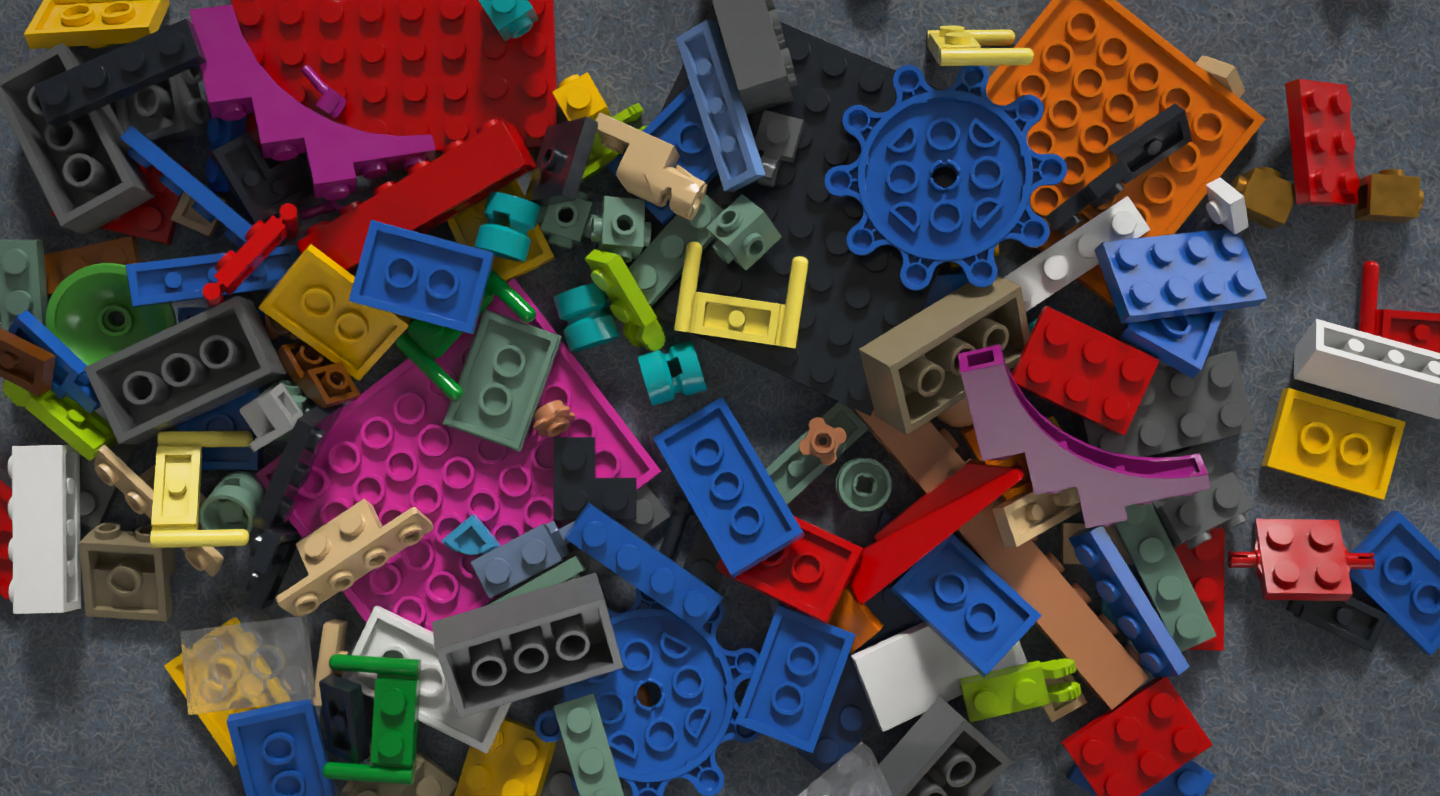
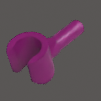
(330, 100)
(326, 207)

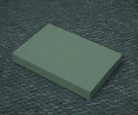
(503, 380)

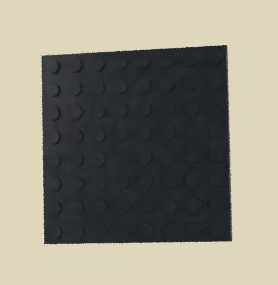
(845, 294)

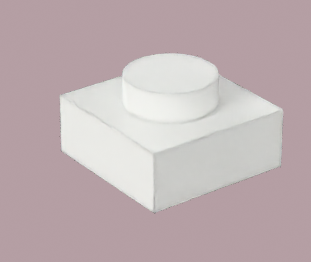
(1226, 206)

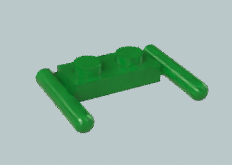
(428, 341)
(393, 720)

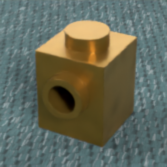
(1266, 196)
(1389, 197)

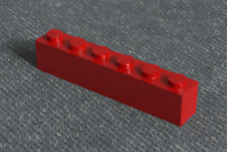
(429, 193)

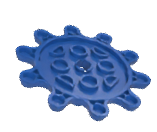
(955, 131)
(694, 707)

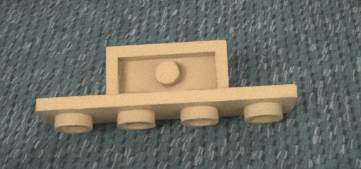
(139, 496)
(347, 551)

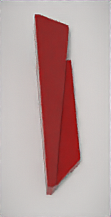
(929, 523)

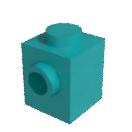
(510, 17)

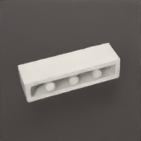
(1369, 367)
(45, 529)

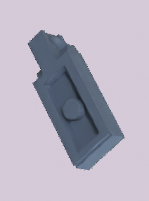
(522, 557)

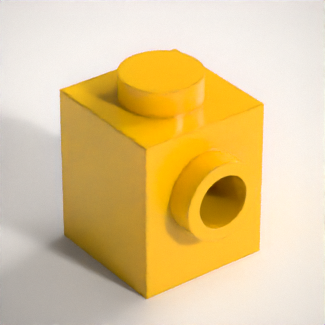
(580, 98)

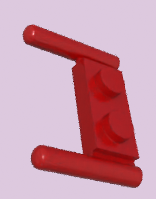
(261, 241)
(1407, 327)

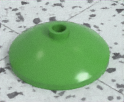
(83, 309)

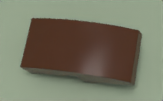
(315, 375)

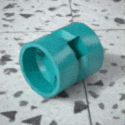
(507, 242)
(586, 317)
(657, 376)

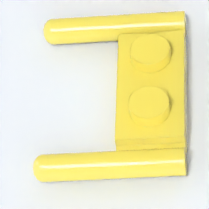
(963, 47)
(736, 316)
(178, 490)

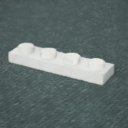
(1076, 252)

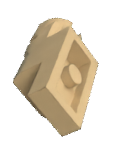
(650, 168)

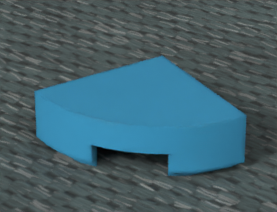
(471, 538)

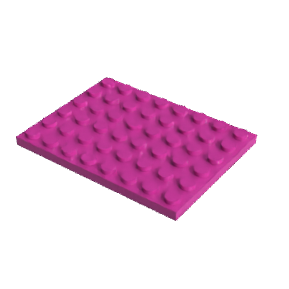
(404, 457)

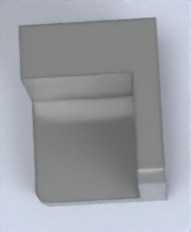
(271, 415)

